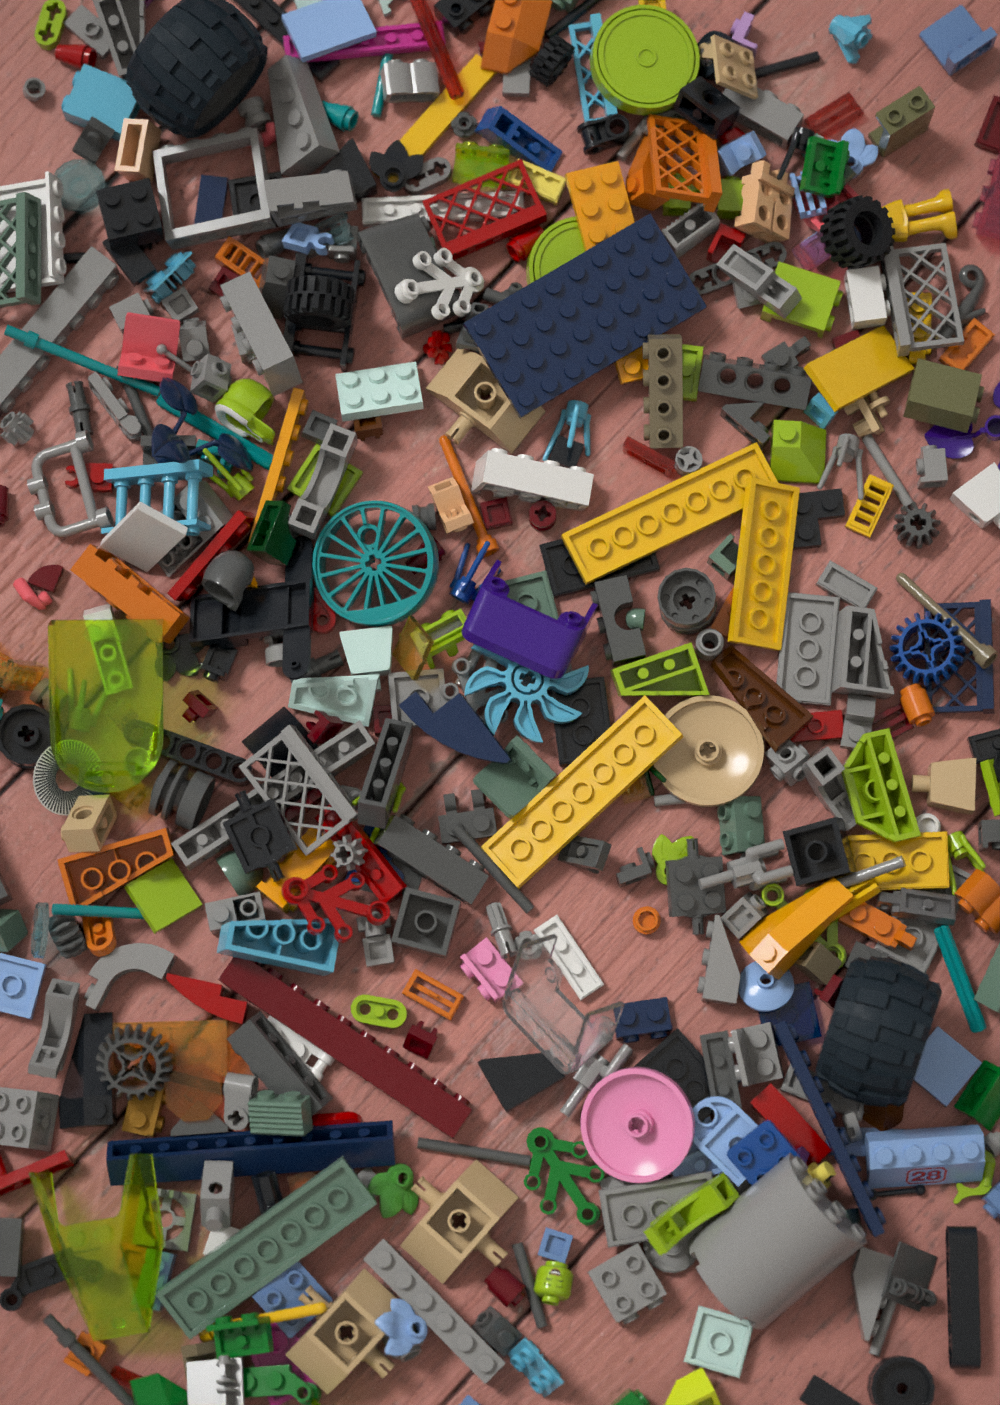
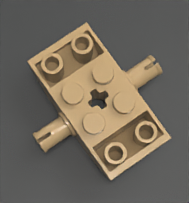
(460, 388)
(435, 1240)
(326, 1355)

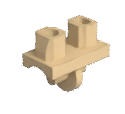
(870, 423)

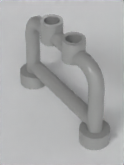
(39, 485)

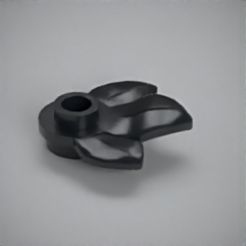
(395, 163)
(181, 658)

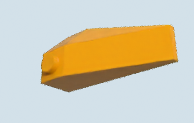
(788, 932)

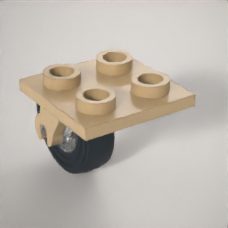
(727, 64)

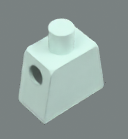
(369, 651)

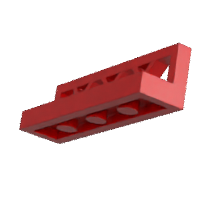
(376, 870)

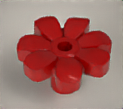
(438, 346)

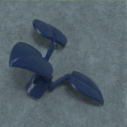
(170, 448)

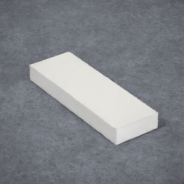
(570, 959)

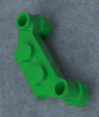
(278, 1381)

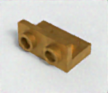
(145, 1116)

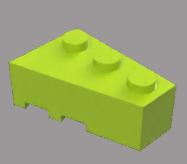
(662, 674)

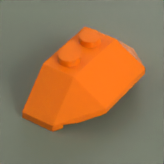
(514, 33)

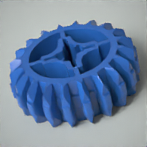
(914, 652)

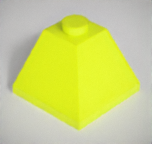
(693, 1390)

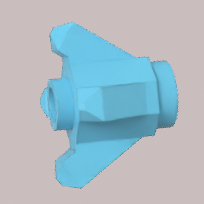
(851, 34)

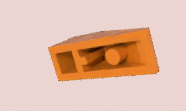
(639, 179)

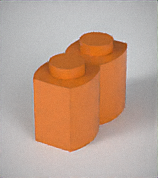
(981, 898)

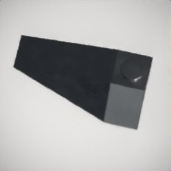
(84, 1098)

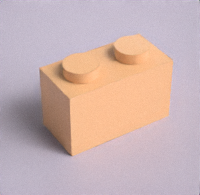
(136, 149)

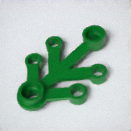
(560, 1172)

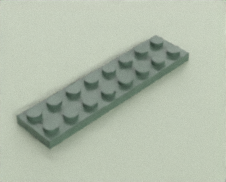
(266, 1247)

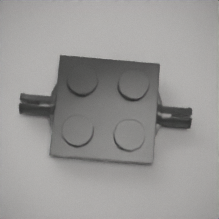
(683, 890)

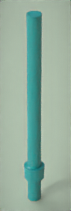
(33, 340)

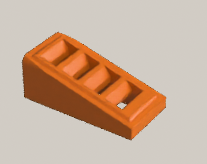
(232, 244)

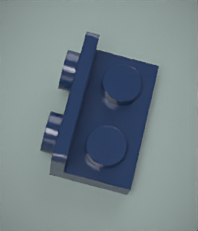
(644, 1018)

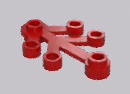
(331, 901)

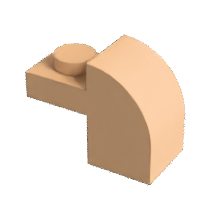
(450, 505)

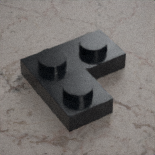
(815, 507)

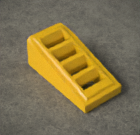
(880, 485)

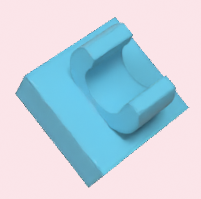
(820, 411)

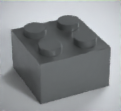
(426, 923)

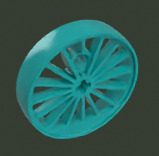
(386, 613)

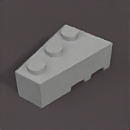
(859, 655)

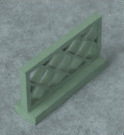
(25, 250)

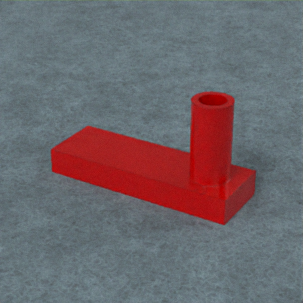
(19, 1178)

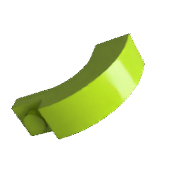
(690, 1212)

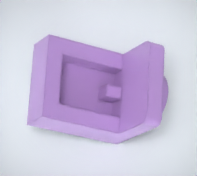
(741, 30)

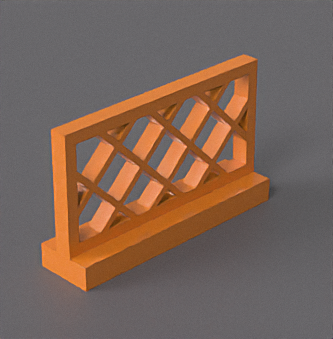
(704, 162)

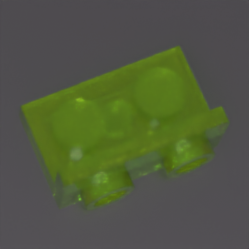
(477, 160)

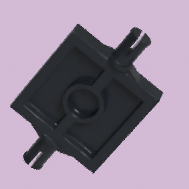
(259, 836)

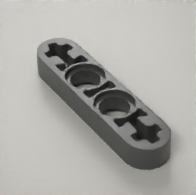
(764, 249)

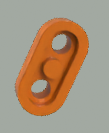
(99, 936)

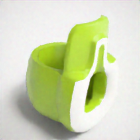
(244, 409)

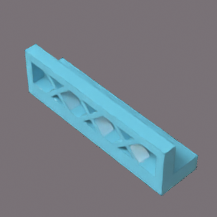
(594, 26)

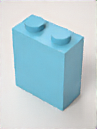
(99, 96)

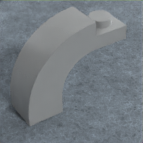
(826, 780)
(123, 960)
(56, 1029)

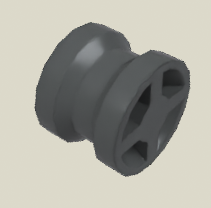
(426, 514)

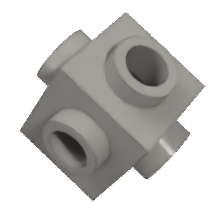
(210, 377)
(787, 762)

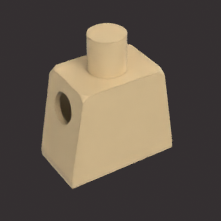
(949, 785)

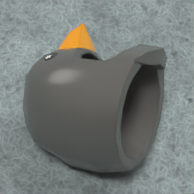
(228, 577)

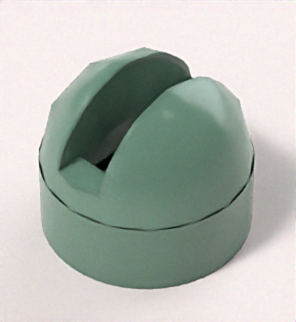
(635, 618)

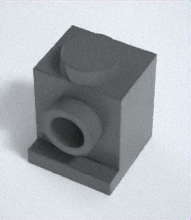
(989, 834)

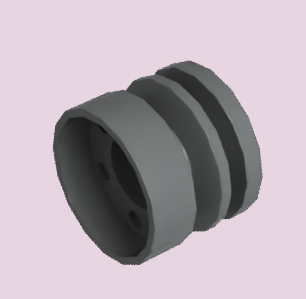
(691, 586)
(186, 797)

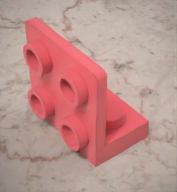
(139, 347)

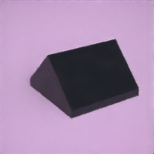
(270, 730)

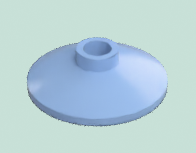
(764, 996)

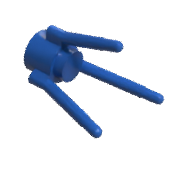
(464, 588)

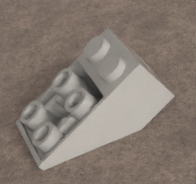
(211, 511)

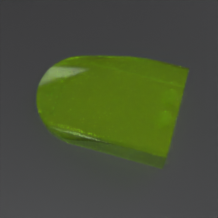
(106, 700)

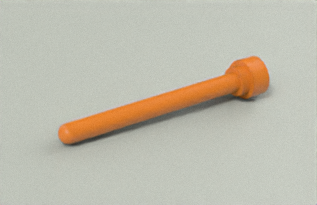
(459, 477)

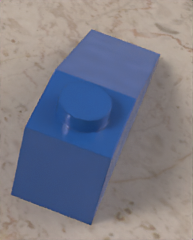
(505, 129)

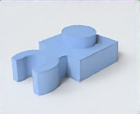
(306, 237)

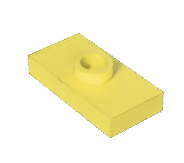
(546, 184)

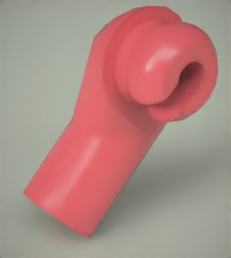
(29, 596)

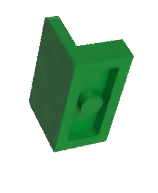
(982, 1096)

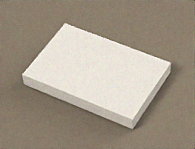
(143, 536)

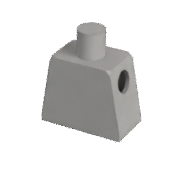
(217, 1208)

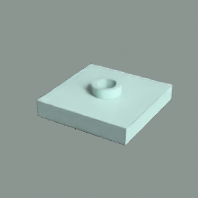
(718, 1341)

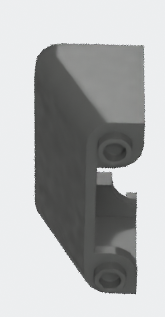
(390, 254)

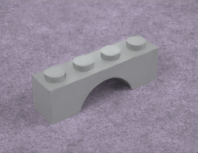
(329, 470)

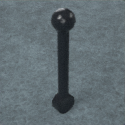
(918, 1190)

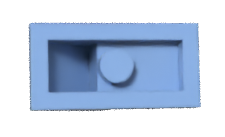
(739, 153)

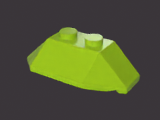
(879, 789)

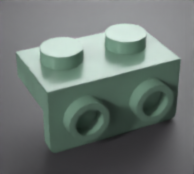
(741, 824)

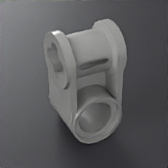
(237, 1092)

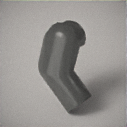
(495, 296)

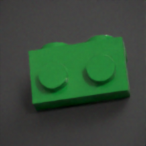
(824, 167)
(242, 1337)

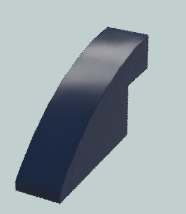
(456, 727)

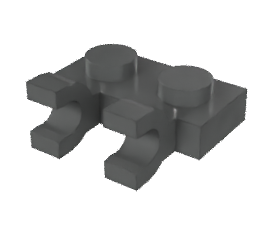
(477, 823)

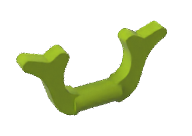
(985, 1184)

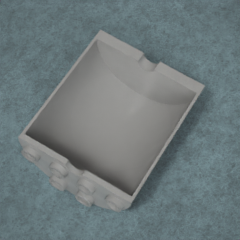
(774, 1243)

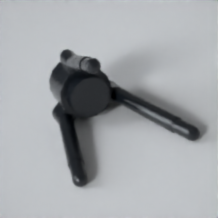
(798, 145)

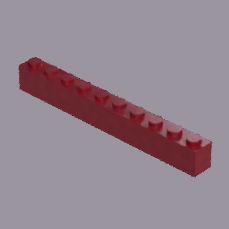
(347, 1046)

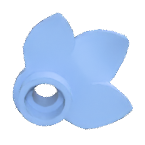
(860, 154)
(398, 1326)

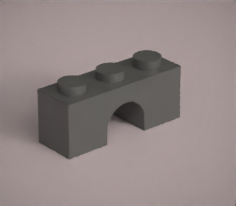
(622, 645)

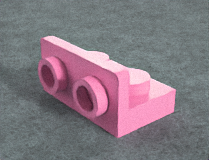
(488, 969)

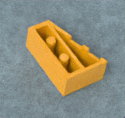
(300, 866)

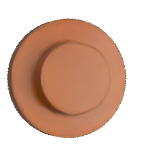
(646, 920)

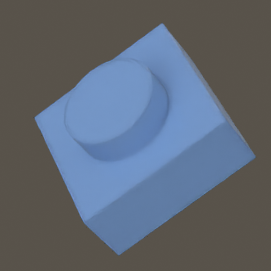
(555, 1245)

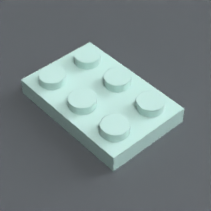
(379, 391)

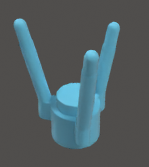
(575, 416)

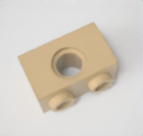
(88, 823)

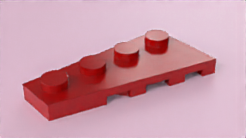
(225, 540)

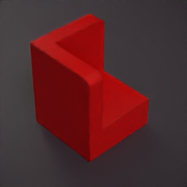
(723, 241)

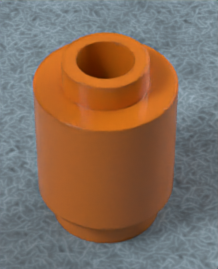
(917, 705)

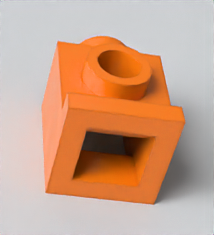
(98, 1350)

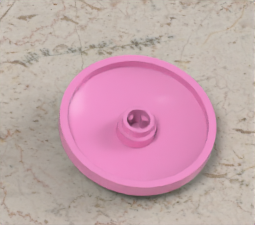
(637, 1124)

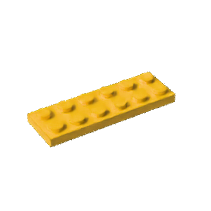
(763, 564)

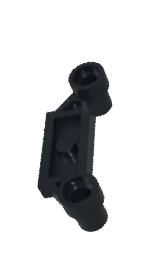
(33, 1277)

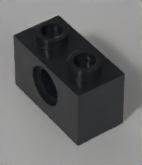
(706, 108)

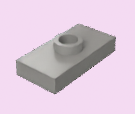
(88, 30)

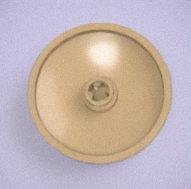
(717, 754)

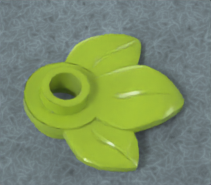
(666, 850)

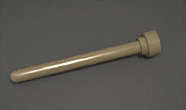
(983, 653)

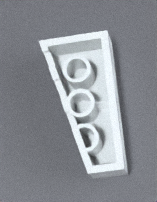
(532, 480)

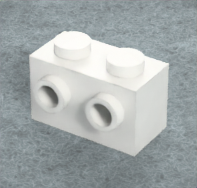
(866, 298)

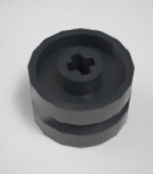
(15, 728)
(904, 1370)

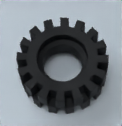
(551, 60)

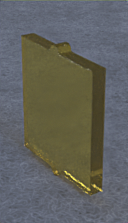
(413, 648)

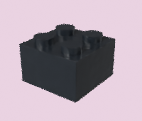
(130, 214)
(819, 852)

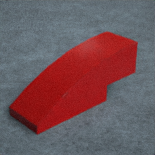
(210, 998)
(773, 1106)

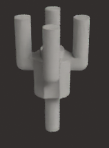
(751, 869)
(592, 1073)

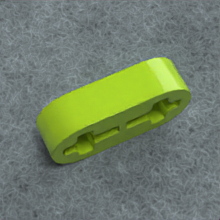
(57, 25)

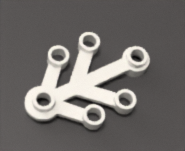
(467, 279)

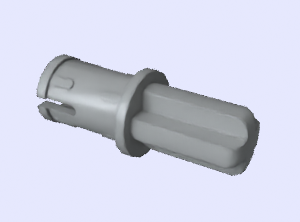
(501, 930)

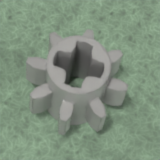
(16, 428)
(350, 860)
(370, 929)

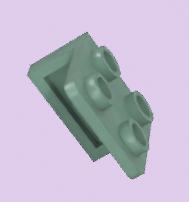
(515, 783)

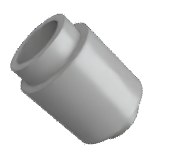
(709, 636)

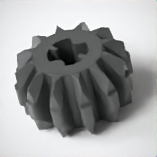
(910, 532)
(67, 935)

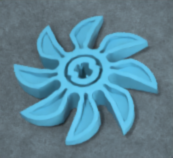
(524, 696)

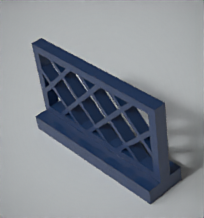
(983, 677)

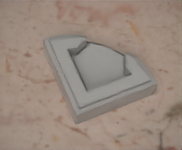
(852, 1127)

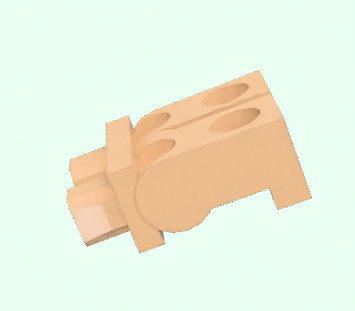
(765, 204)

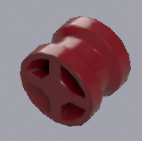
(541, 521)

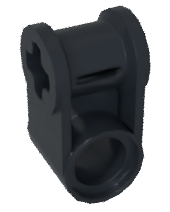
(602, 135)

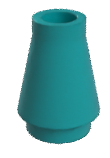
(341, 116)

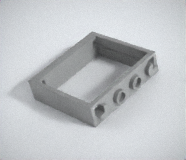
(223, 227)

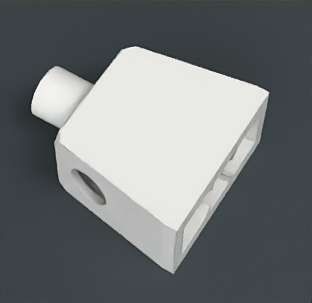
(980, 497)

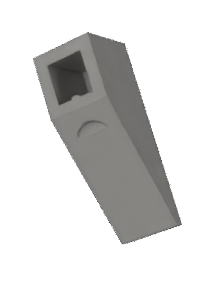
(721, 972)
(868, 1282)

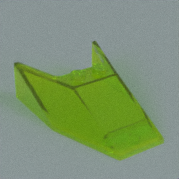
(111, 1260)

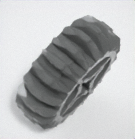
(141, 1070)

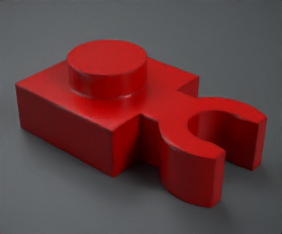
(96, 477)

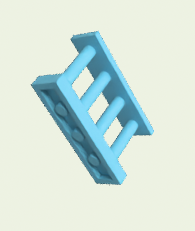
(168, 474)

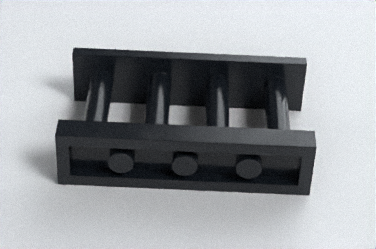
(346, 354)

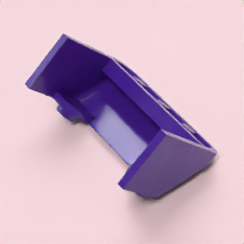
(522, 632)

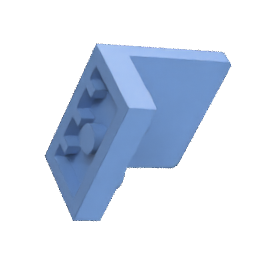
(957, 40)
(284, 1294)

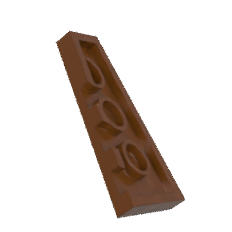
(770, 707)

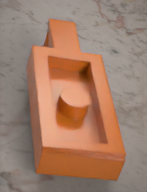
(878, 926)

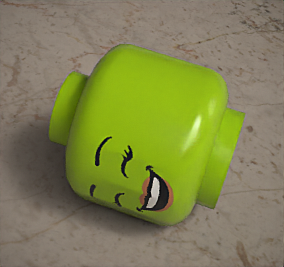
(553, 1282)

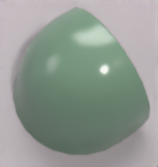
(233, 870)

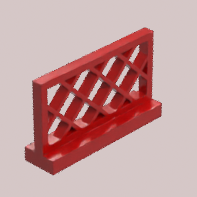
(500, 228)

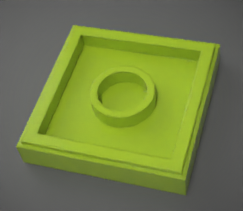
(303, 476)
(163, 896)

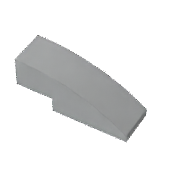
(759, 281)

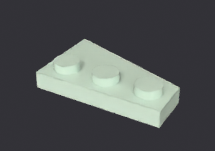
(340, 696)

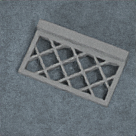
(899, 307)
(320, 776)

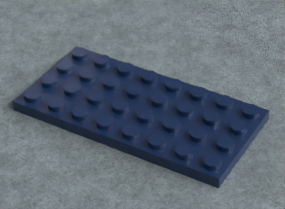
(584, 315)

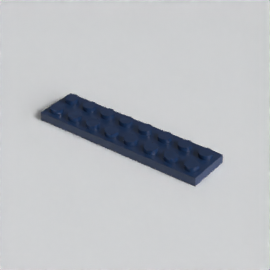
(835, 1137)

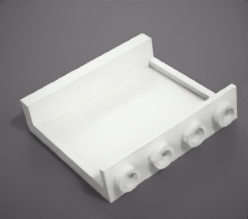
(52, 239)

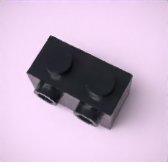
(461, 15)

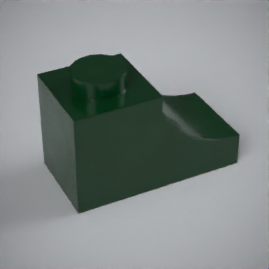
(272, 536)

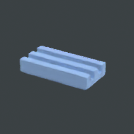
(795, 180)

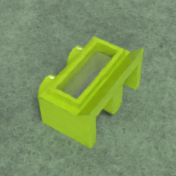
(445, 634)

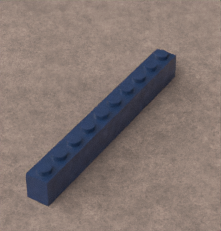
(184, 1156)

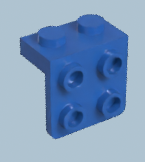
(762, 1151)

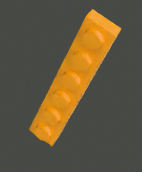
(283, 455)

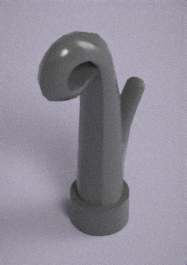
(970, 301)

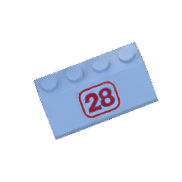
(924, 1156)

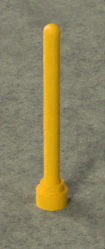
(279, 1316)

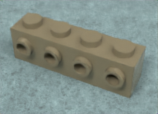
(665, 391)

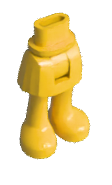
(941, 203)

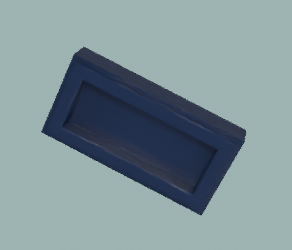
(211, 198)

